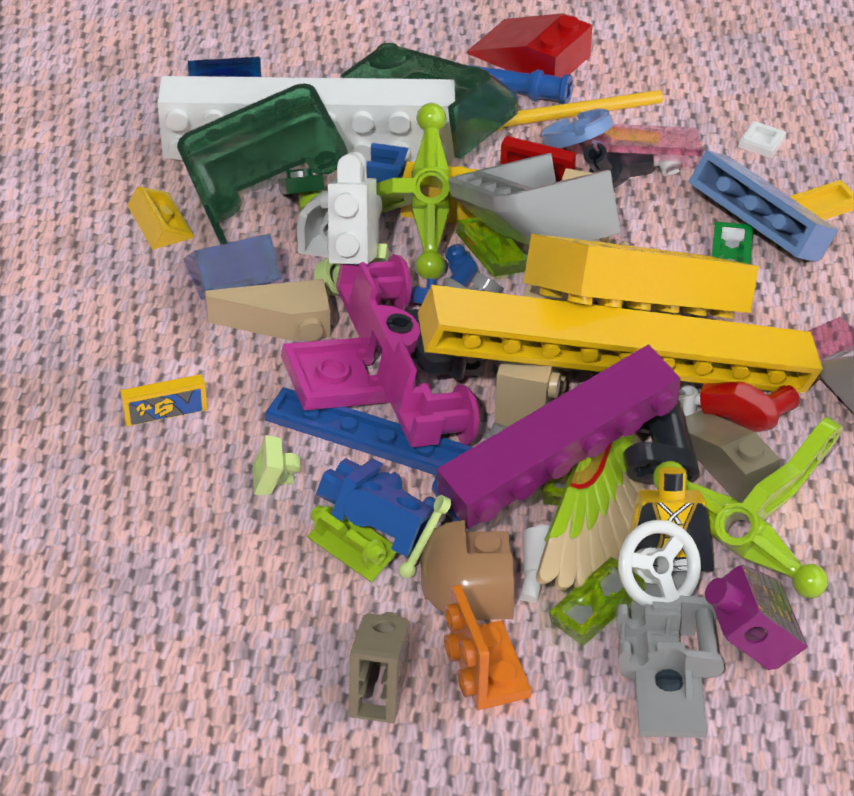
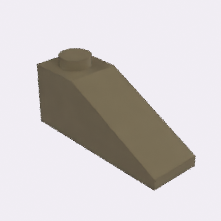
(731, 453)

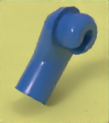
(461, 264)

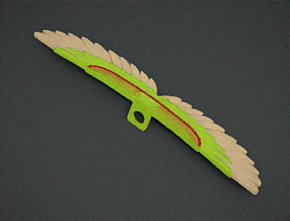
(591, 514)

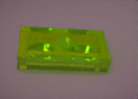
(496, 253)

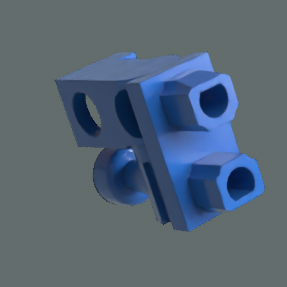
(376, 501)

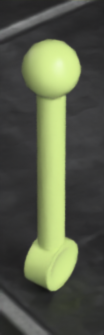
(441, 506)

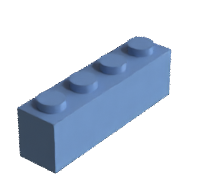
(763, 206)

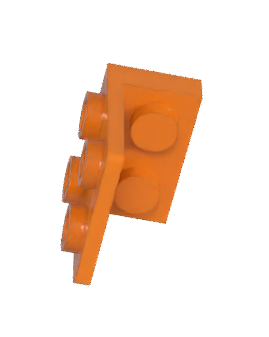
(485, 655)

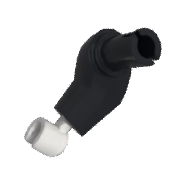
(628, 164)

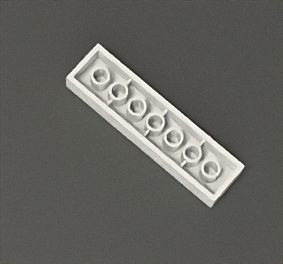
(360, 107)

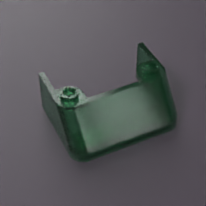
(480, 99)
(258, 145)

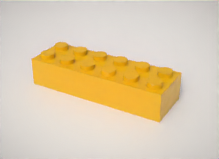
(639, 277)

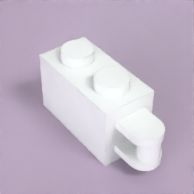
(352, 212)

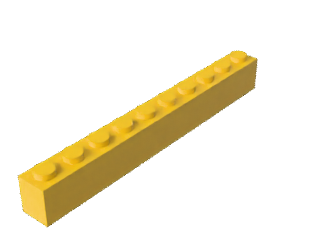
(599, 336)

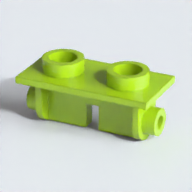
(351, 544)

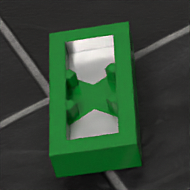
(732, 241)

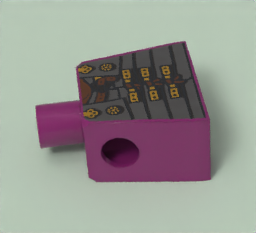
(749, 604)

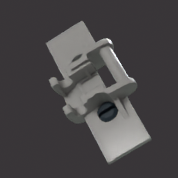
(662, 669)

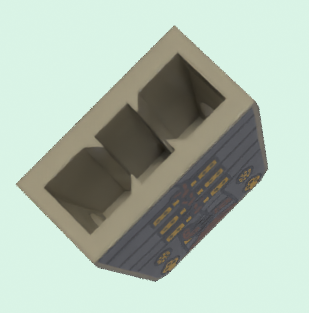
(379, 642)

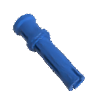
(536, 84)

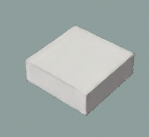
(762, 139)

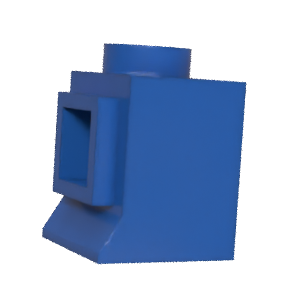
(386, 162)

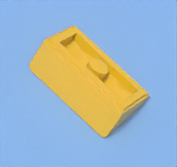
(158, 217)

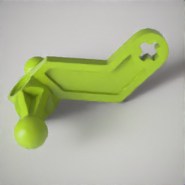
(428, 212)
(762, 542)

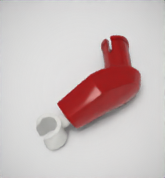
(740, 403)

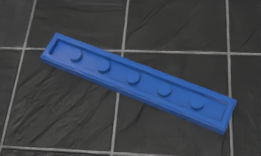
(361, 432)

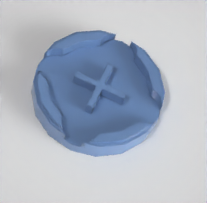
(589, 125)

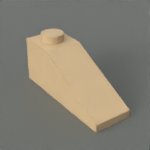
(276, 310)

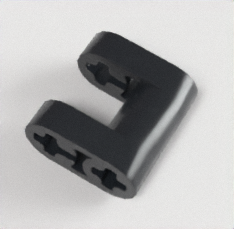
(669, 443)

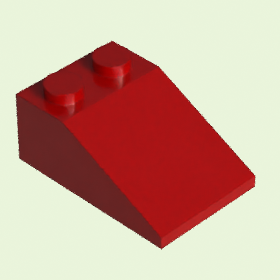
(535, 43)

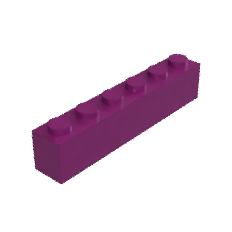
(558, 436)

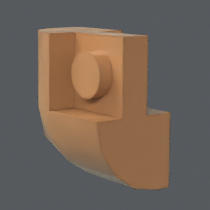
(476, 562)

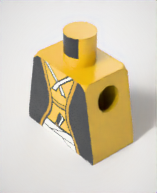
(677, 506)

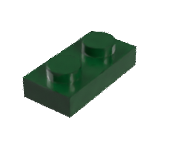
(300, 181)

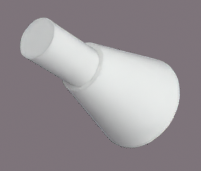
(532, 551)

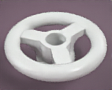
(643, 559)

